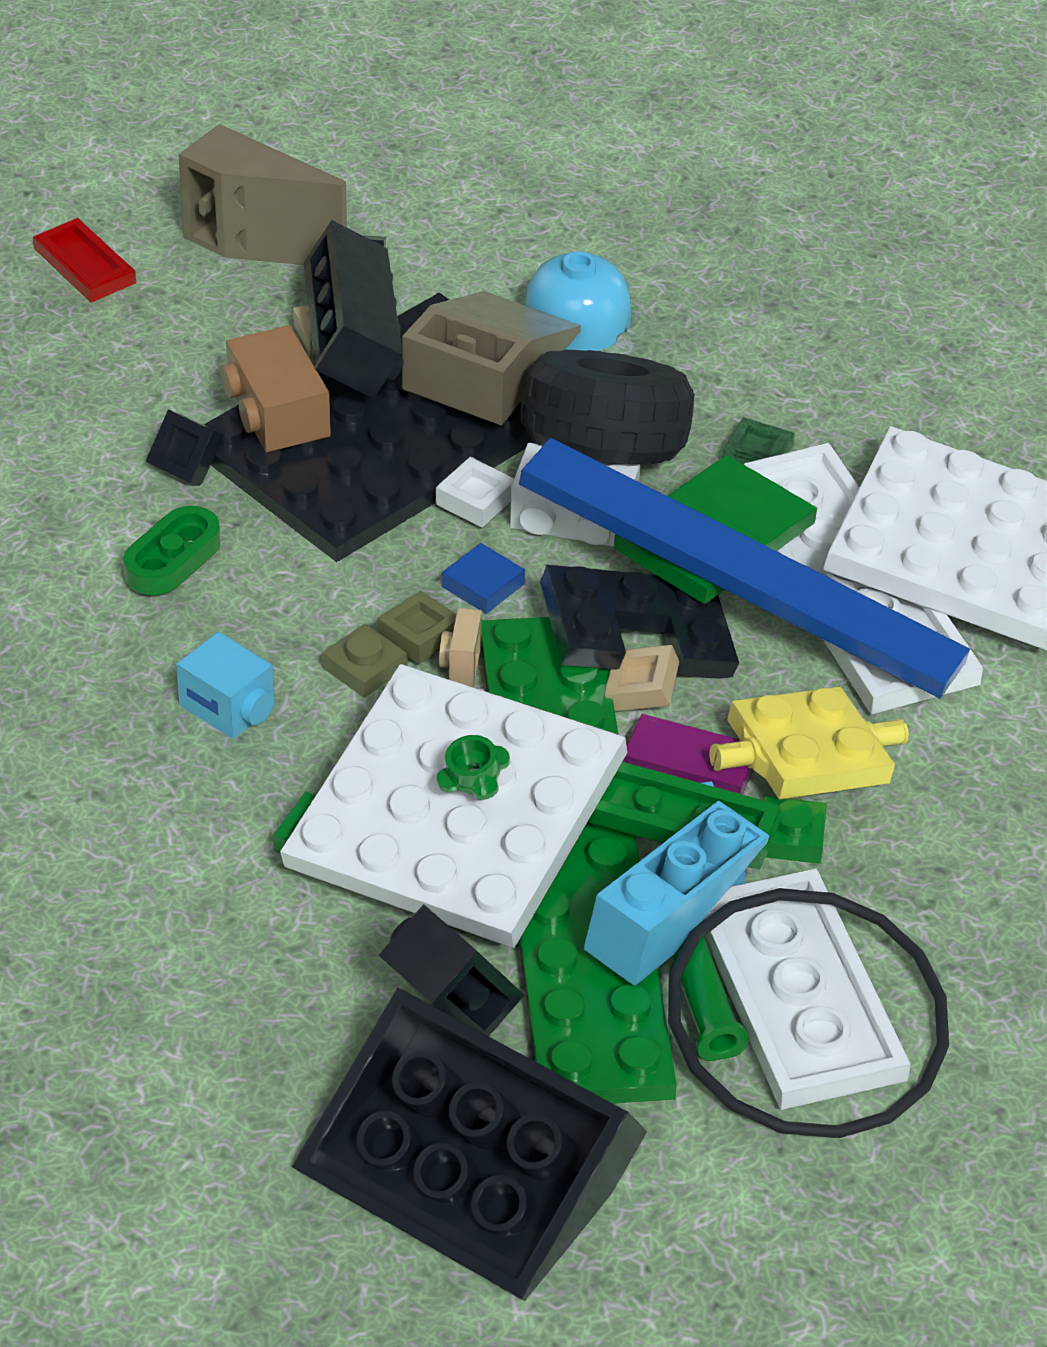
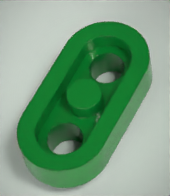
(163, 554)

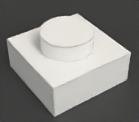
(475, 492)

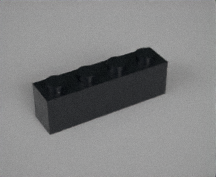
(353, 310)

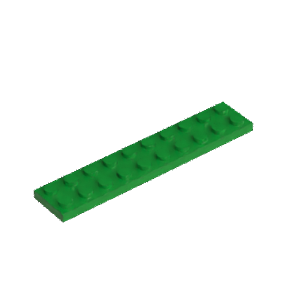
(579, 1011)

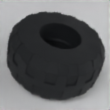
(608, 405)

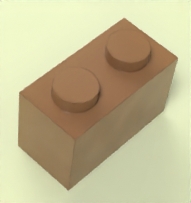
(276, 388)

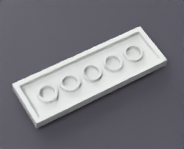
(825, 482)

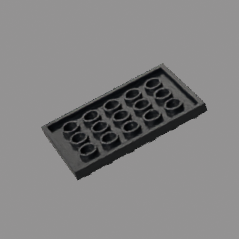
(372, 467)

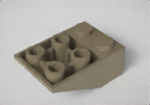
(255, 199)
(478, 352)

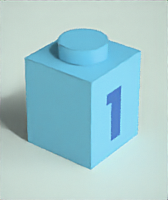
(226, 685)

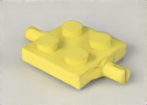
(809, 743)

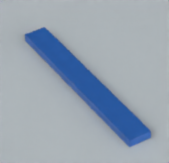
(745, 567)

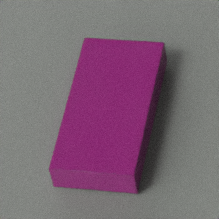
(682, 753)

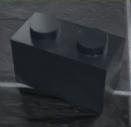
(450, 972)

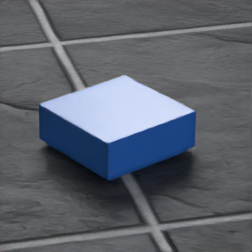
(483, 578)

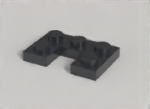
(594, 604)

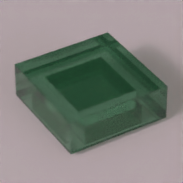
(757, 441)

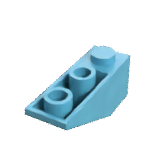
(670, 892)

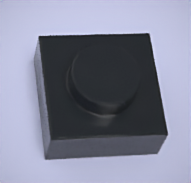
(184, 447)

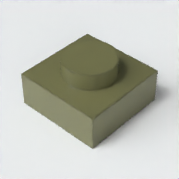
(417, 625)
(363, 660)

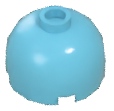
(585, 292)

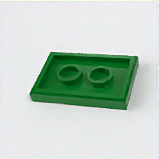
(738, 500)

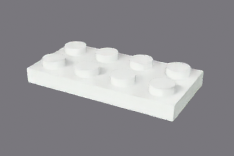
(804, 996)

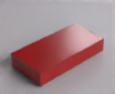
(84, 260)

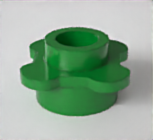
(473, 753)

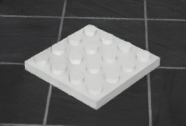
(950, 536)
(470, 860)

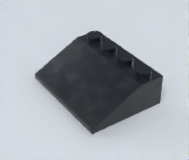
(469, 1145)

